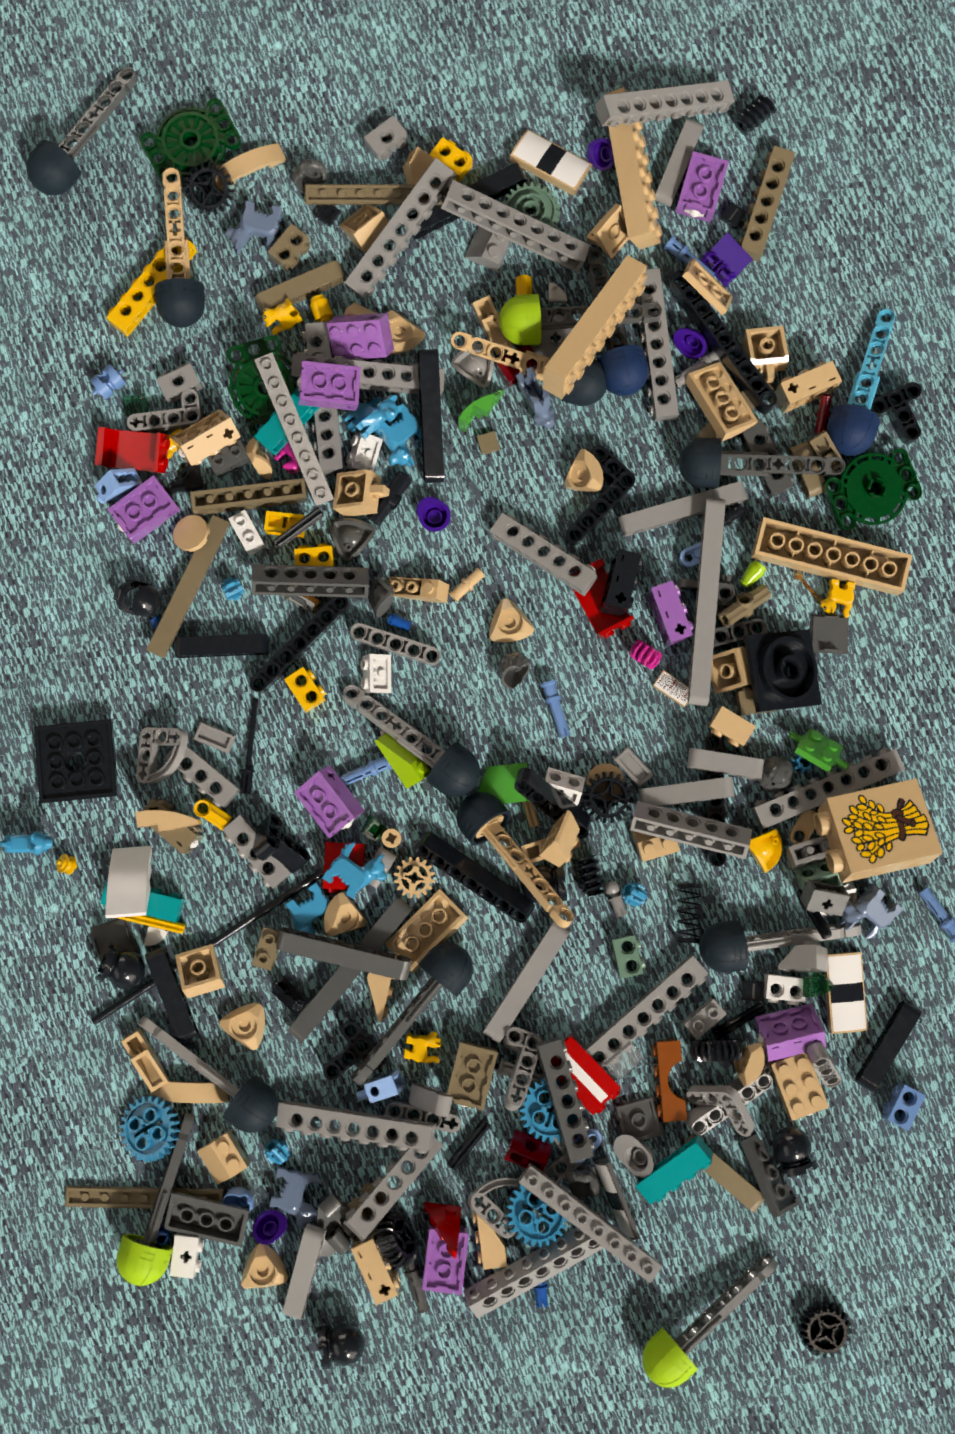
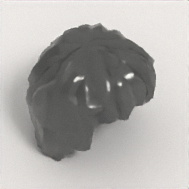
(513, 669)

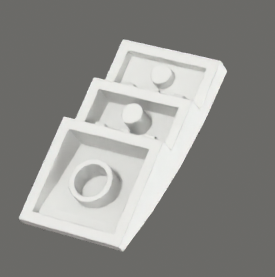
(129, 882)

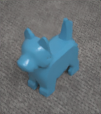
(371, 417)
(396, 436)
(27, 843)
(354, 875)
(308, 910)

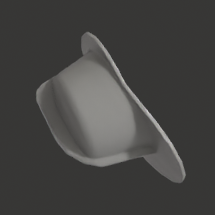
(634, 1155)

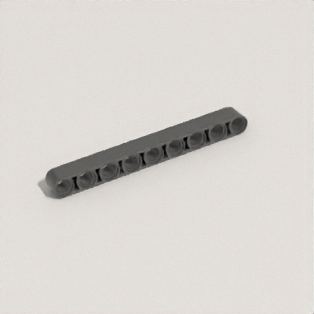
(345, 976)

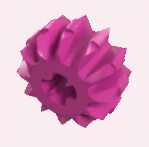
(645, 654)

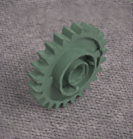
(537, 200)

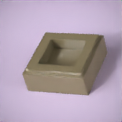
(488, 443)

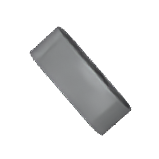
(824, 1064)
(430, 1099)

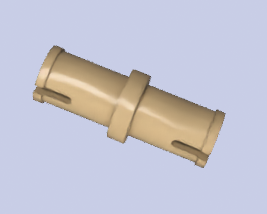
(466, 584)

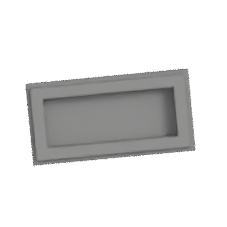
(214, 737)
(633, 767)

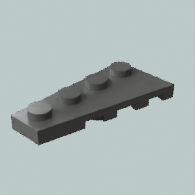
(767, 1175)

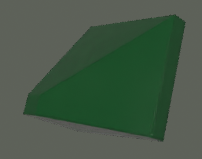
(373, 829)

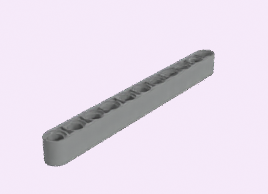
(706, 602)

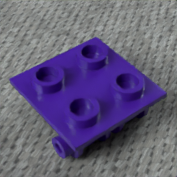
(726, 259)

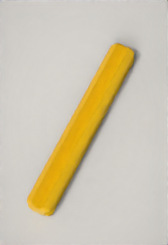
(177, 927)

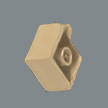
(767, 350)
(358, 493)

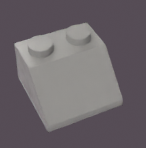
(488, 249)
(806, 958)

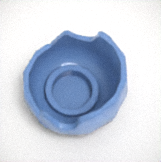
(239, 1197)

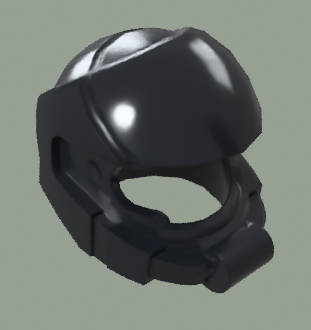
(145, 602)

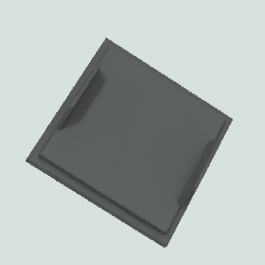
(829, 634)
(114, 931)

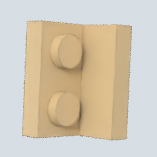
(610, 232)

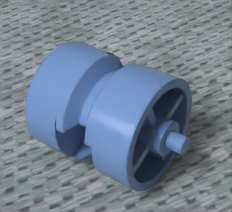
(107, 382)

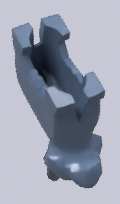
(255, 224)
(536, 398)
(871, 907)
(292, 1194)

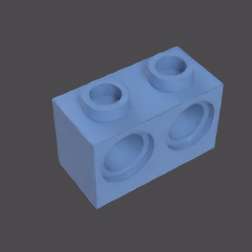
(908, 1108)

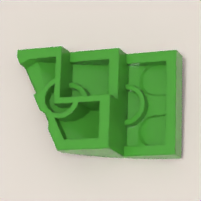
(479, 408)
(500, 782)

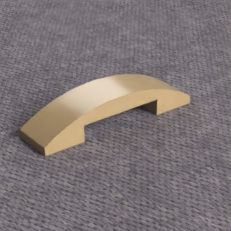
(250, 162)
(191, 1092)

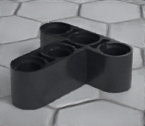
(902, 407)
(273, 842)
(352, 1048)

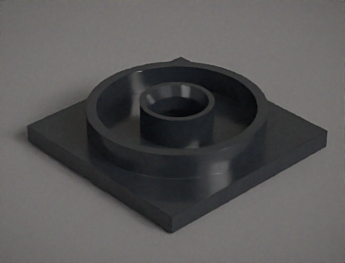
(765, 663)
(53, 752)

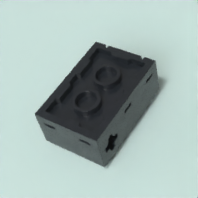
(621, 583)

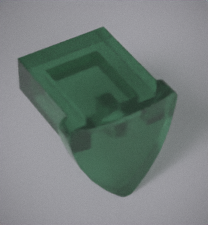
(135, 404)
(816, 985)

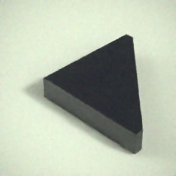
(188, 480)

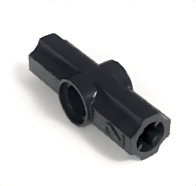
(386, 504)

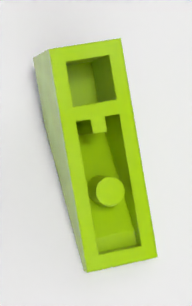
(404, 763)

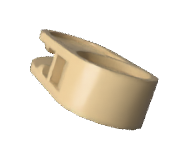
(804, 824)

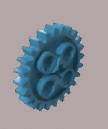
(533, 1105)
(156, 1145)
(529, 1230)

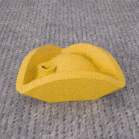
(766, 849)

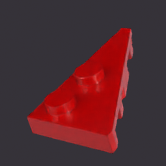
(446, 1223)

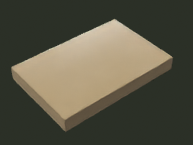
(707, 286)

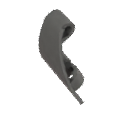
(332, 1218)

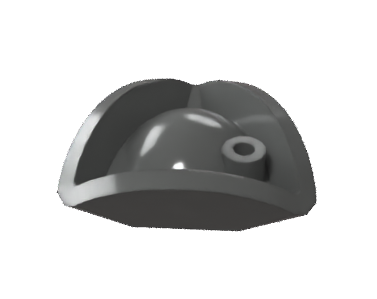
(351, 536)
(381, 595)

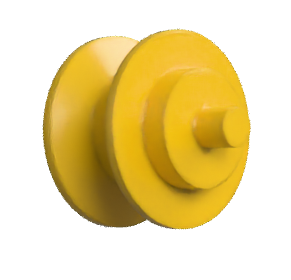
(66, 864)

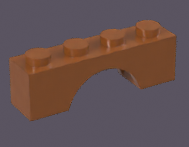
(667, 1054)

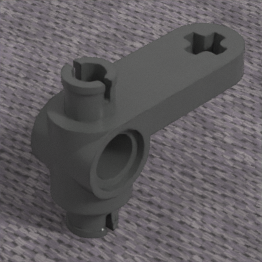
(724, 584)

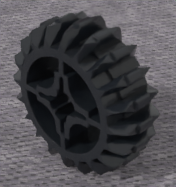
(193, 182)
(606, 806)
(716, 1050)
(396, 1240)
(832, 1325)

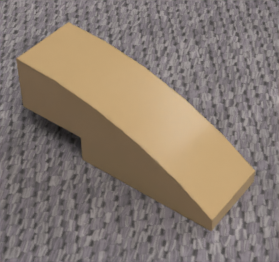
(489, 321)
(164, 819)
(145, 1060)

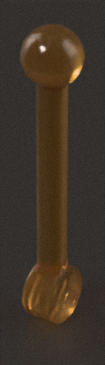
(799, 576)

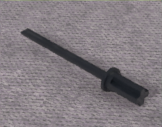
(247, 773)

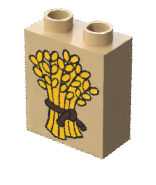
(877, 831)

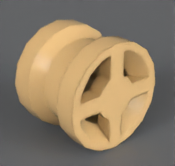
(393, 840)

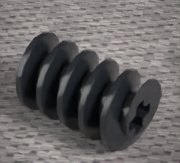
(753, 114)
(589, 875)

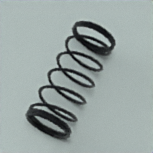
(688, 940)

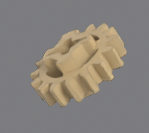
(412, 886)

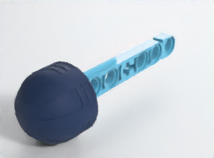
(853, 424)

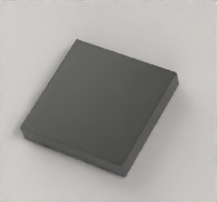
(639, 1118)

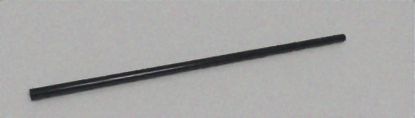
(216, 941)

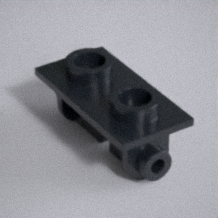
(290, 996)

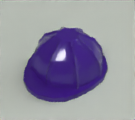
(601, 154)
(690, 342)
(433, 514)
(269, 1226)

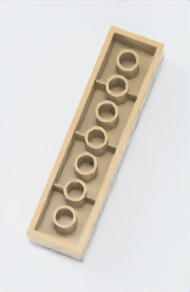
(635, 183)
(594, 327)
(831, 556)

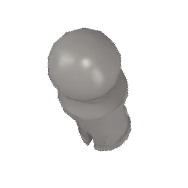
(612, 889)

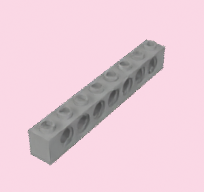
(664, 103)
(436, 171)
(515, 226)
(376, 367)
(668, 410)
(294, 429)
(334, 464)
(891, 765)
(659, 991)
(288, 1109)
(590, 1222)
(530, 1271)

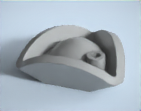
(474, 367)

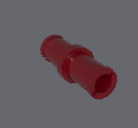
(823, 412)

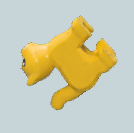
(285, 314)
(838, 595)
(420, 1045)

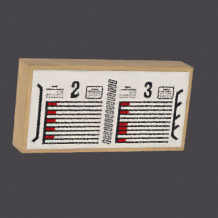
(672, 688)

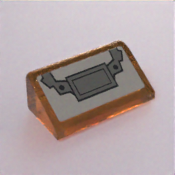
(308, 603)

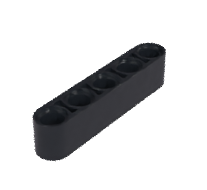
(221, 645)
(549, 799)
(171, 994)
(888, 1046)

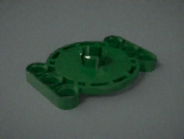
(199, 126)
(250, 379)
(854, 487)

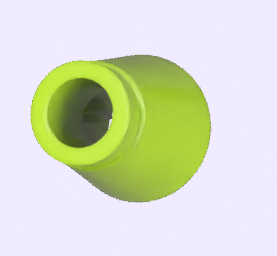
(753, 572)

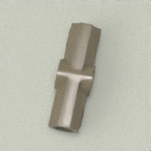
(744, 605)

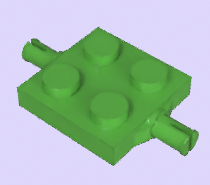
(819, 749)

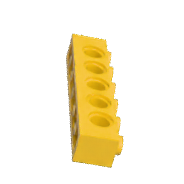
(140, 308)

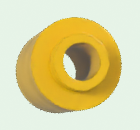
(321, 308)

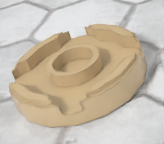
(191, 533)
(598, 769)

